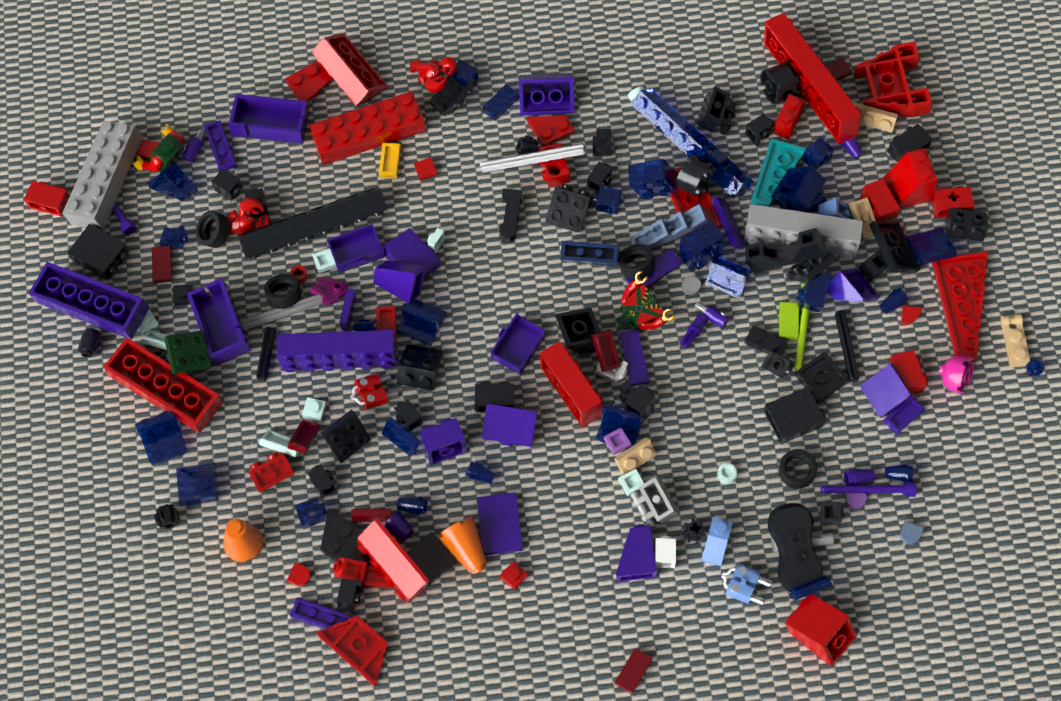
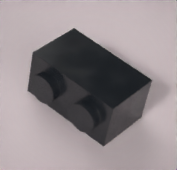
(911, 140)
(495, 393)

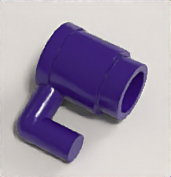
(399, 526)

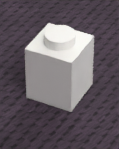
(665, 552)

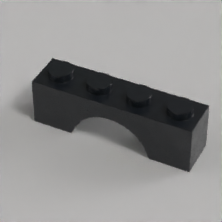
(765, 257)

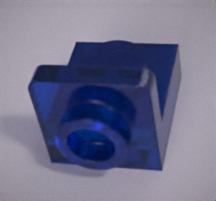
(174, 237)
(364, 325)

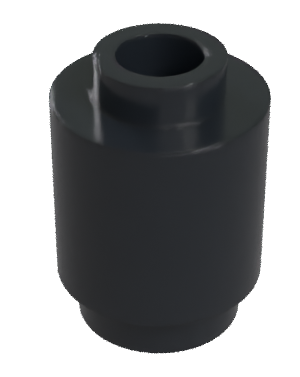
(89, 342)

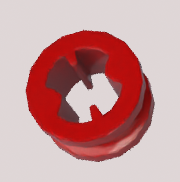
(299, 268)

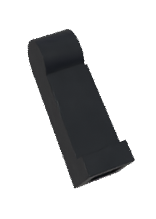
(508, 229)

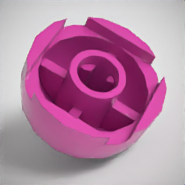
(957, 372)

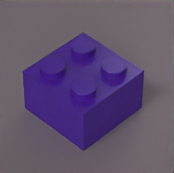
(443, 441)

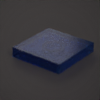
(931, 246)

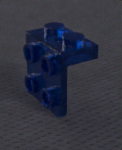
(614, 418)
(161, 437)

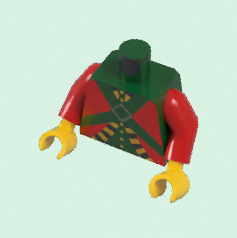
(164, 154)
(641, 308)

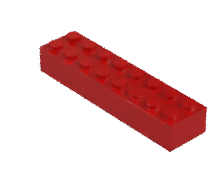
(815, 80)

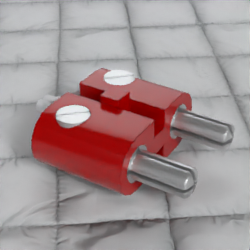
(371, 391)

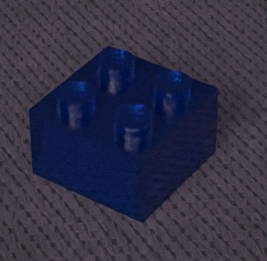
(652, 179)
(798, 188)
(701, 246)

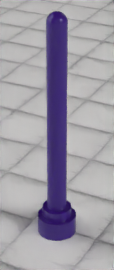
(127, 225)
(908, 489)

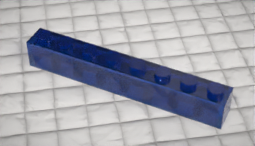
(691, 141)

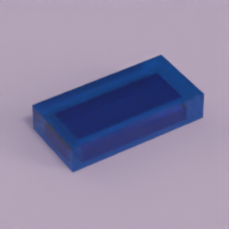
(500, 102)
(400, 437)
(809, 588)

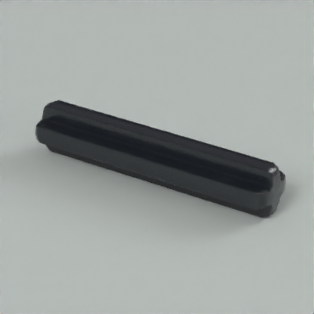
(265, 355)

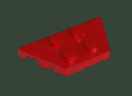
(357, 646)

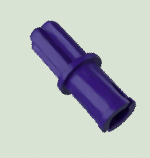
(694, 330)

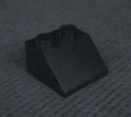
(578, 329)

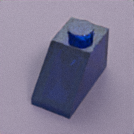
(813, 293)

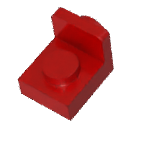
(349, 569)

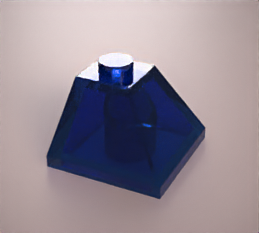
(197, 484)

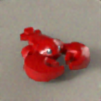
(431, 72)
(244, 222)

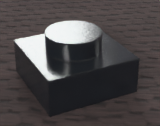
(180, 294)

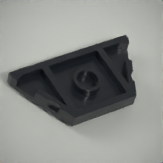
(341, 539)

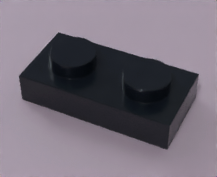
(765, 341)

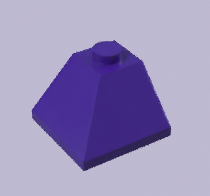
(851, 286)

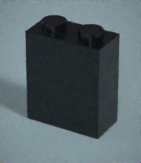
(98, 252)
(794, 415)

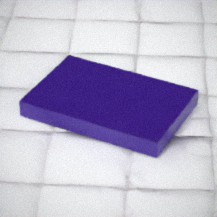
(499, 524)

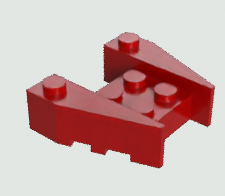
(889, 84)

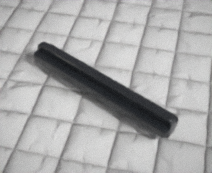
(847, 347)

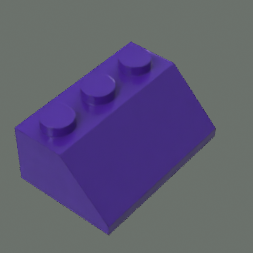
(546, 94)

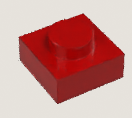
(513, 575)

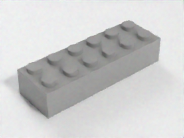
(103, 174)
(782, 227)

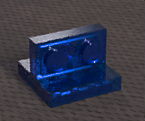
(727, 276)
(421, 321)

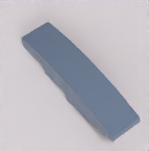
(672, 228)

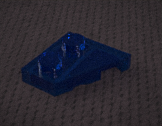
(173, 183)

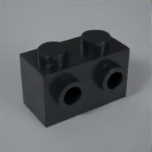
(966, 224)

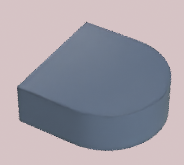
(910, 533)

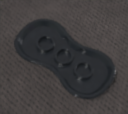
(792, 531)

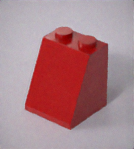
(912, 179)
(821, 628)

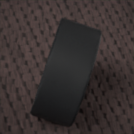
(221, 232)
(631, 253)
(286, 300)
(802, 455)

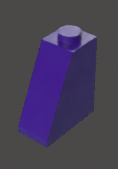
(400, 279)
(637, 556)

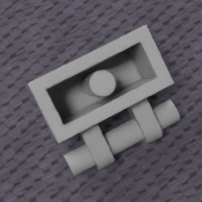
(659, 501)

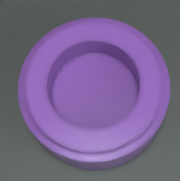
(856, 500)

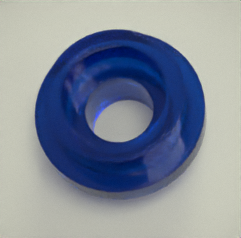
(1035, 367)

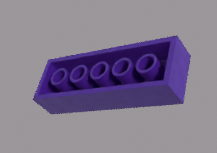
(89, 300)
(336, 350)

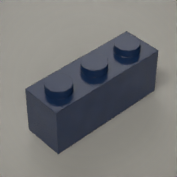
(589, 253)

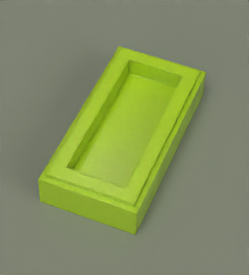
(788, 320)

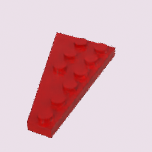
(961, 294)

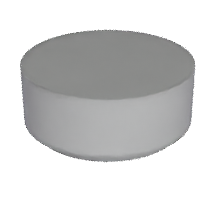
(691, 285)

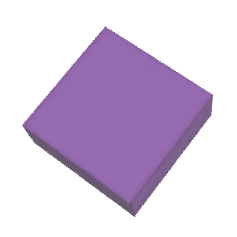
(617, 441)

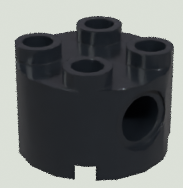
(779, 83)
(695, 176)

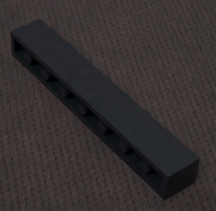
(312, 222)

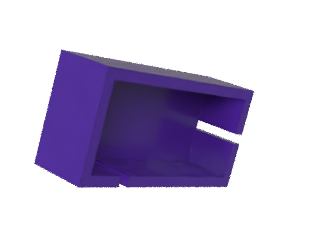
(269, 118)
(219, 322)

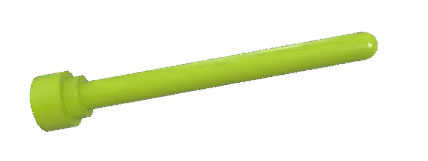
(802, 337)

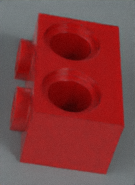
(557, 165)

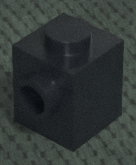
(227, 184)
(258, 194)

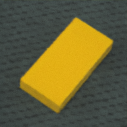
(389, 160)

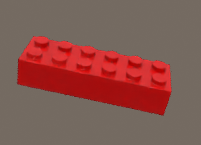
(367, 128)
(153, 381)

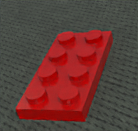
(684, 201)

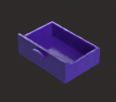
(356, 248)
(411, 249)
(517, 344)
(509, 425)

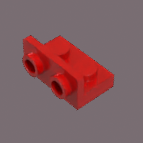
(270, 472)

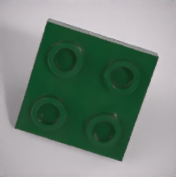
(187, 352)

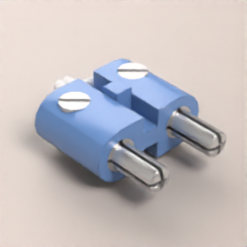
(743, 584)

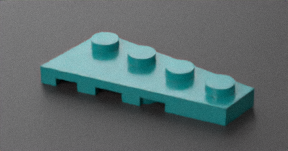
(777, 161)

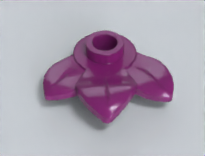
(330, 290)

